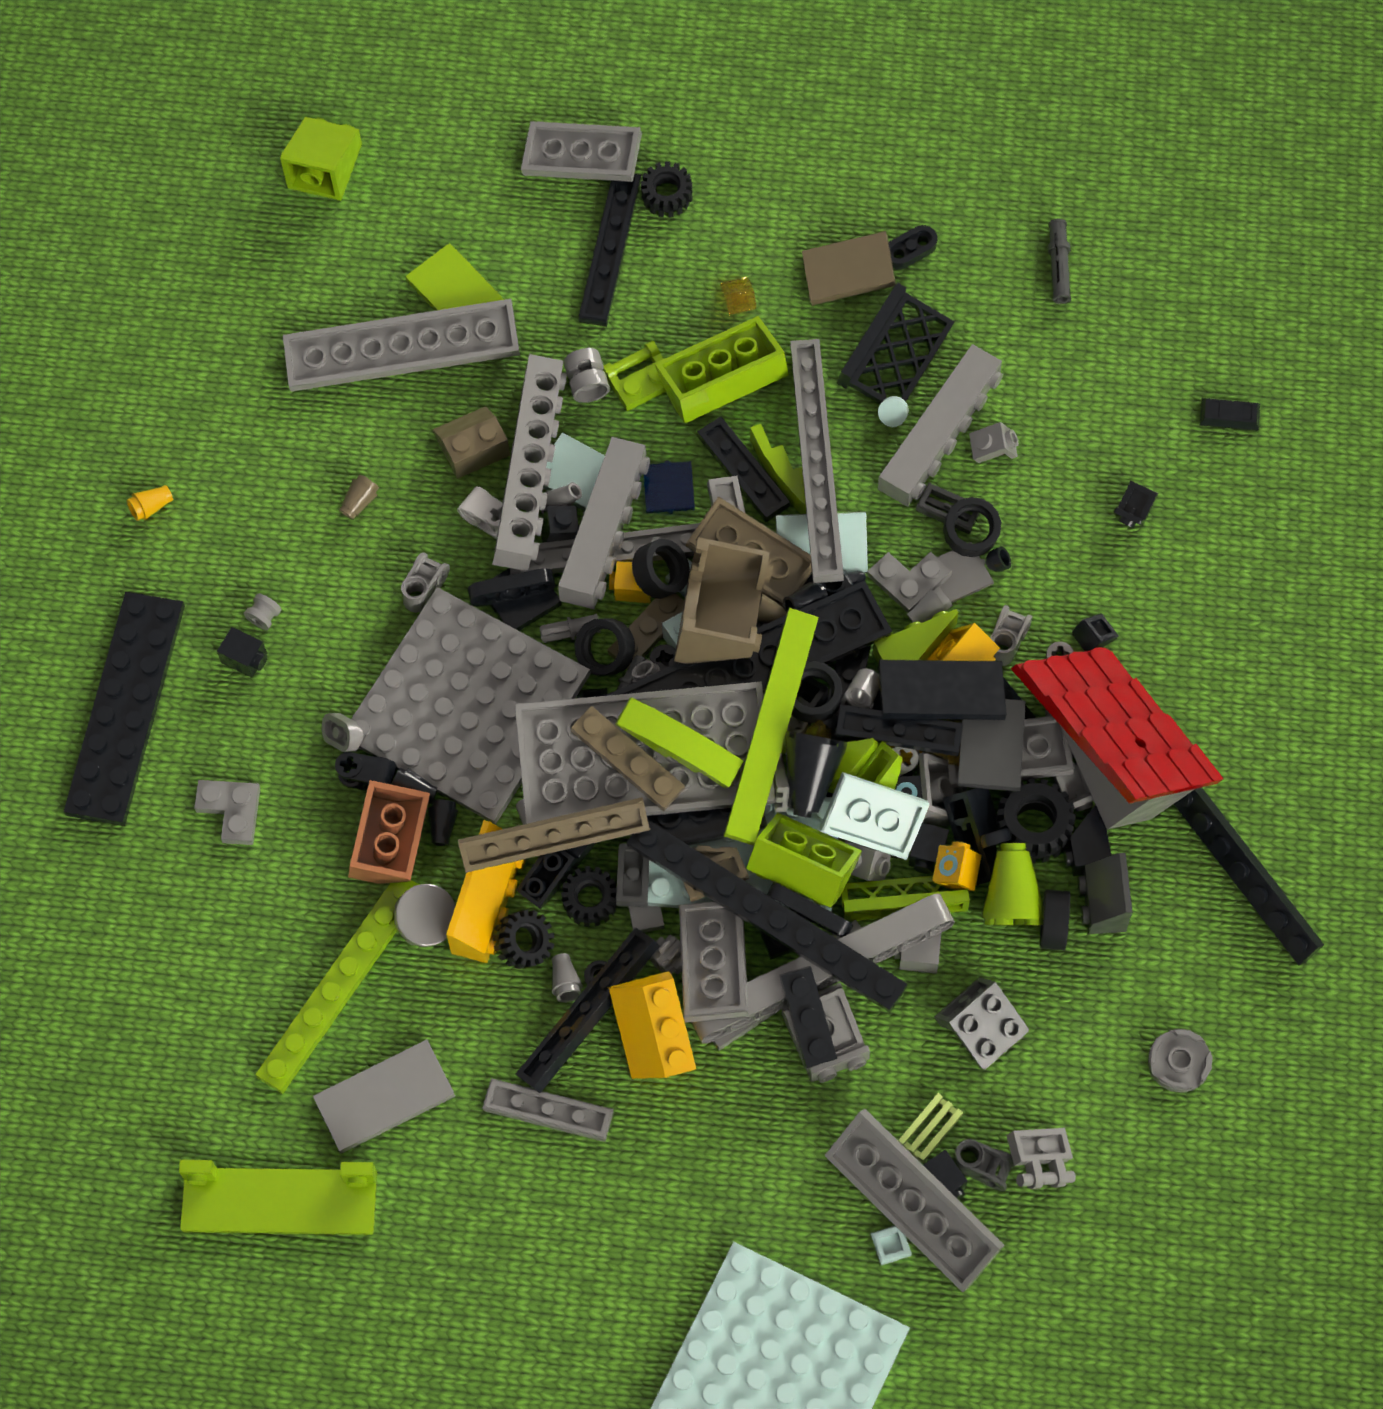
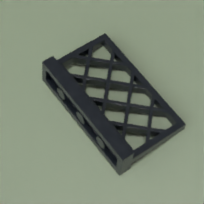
(878, 331)

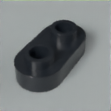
(908, 246)

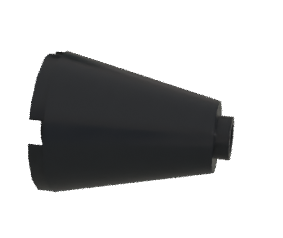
(810, 770)

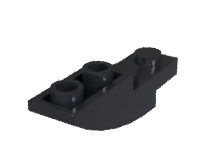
(550, 873)

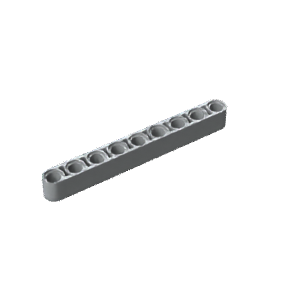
(875, 942)

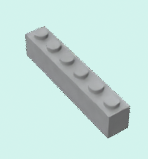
(940, 425)
(603, 523)

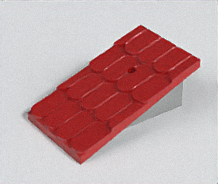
(1118, 734)

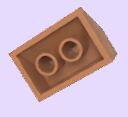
(388, 834)

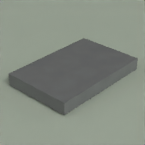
(993, 750)

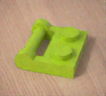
(640, 385)

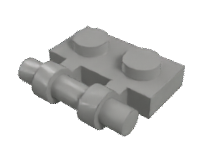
(1038, 1148)

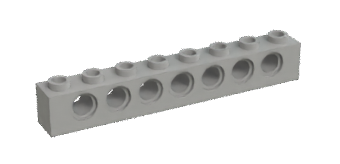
(510, 549)

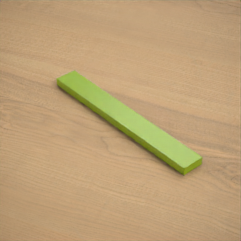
(771, 727)

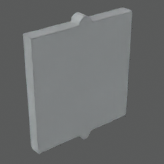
(967, 575)

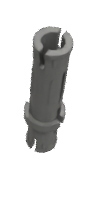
(1059, 251)

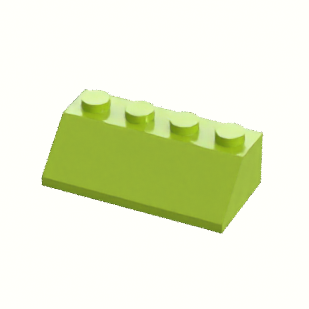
(722, 369)

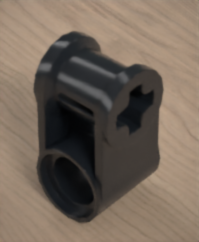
(366, 769)

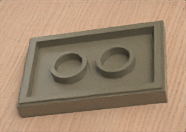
(848, 268)

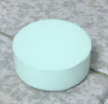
(893, 411)

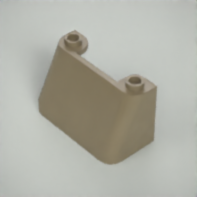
(722, 603)

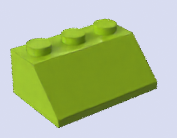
(803, 859)

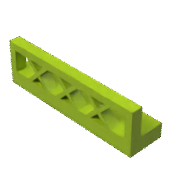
(880, 907)

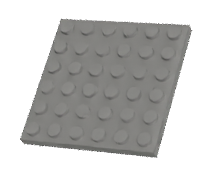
(452, 700)

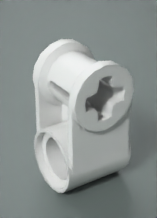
(482, 511)

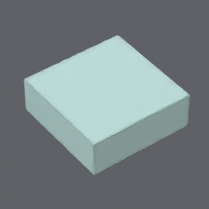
(890, 1245)

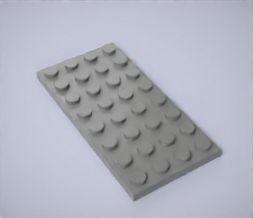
(569, 777)

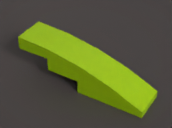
(779, 468)
(679, 742)

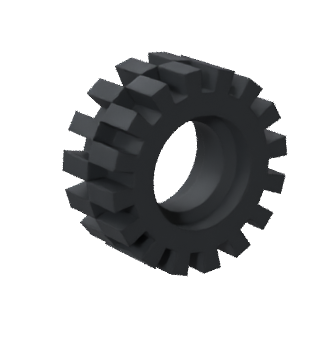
(663, 175)
(584, 879)
(538, 933)

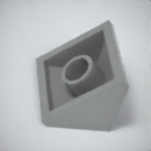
(935, 786)

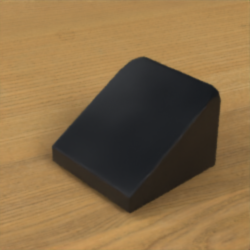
(1094, 632)

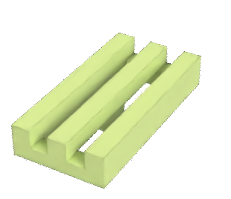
(947, 1107)

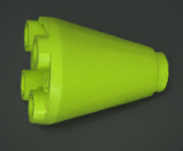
(1013, 889)

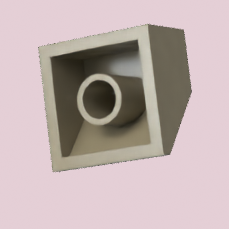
(472, 441)

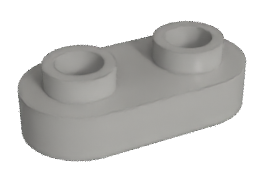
(341, 732)

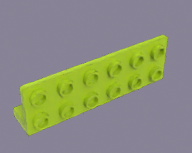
(278, 1199)

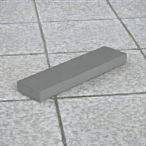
(548, 1110)

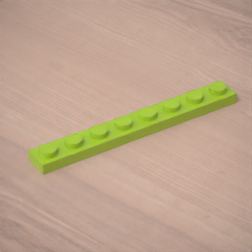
(333, 991)

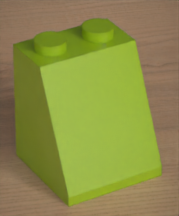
(321, 157)

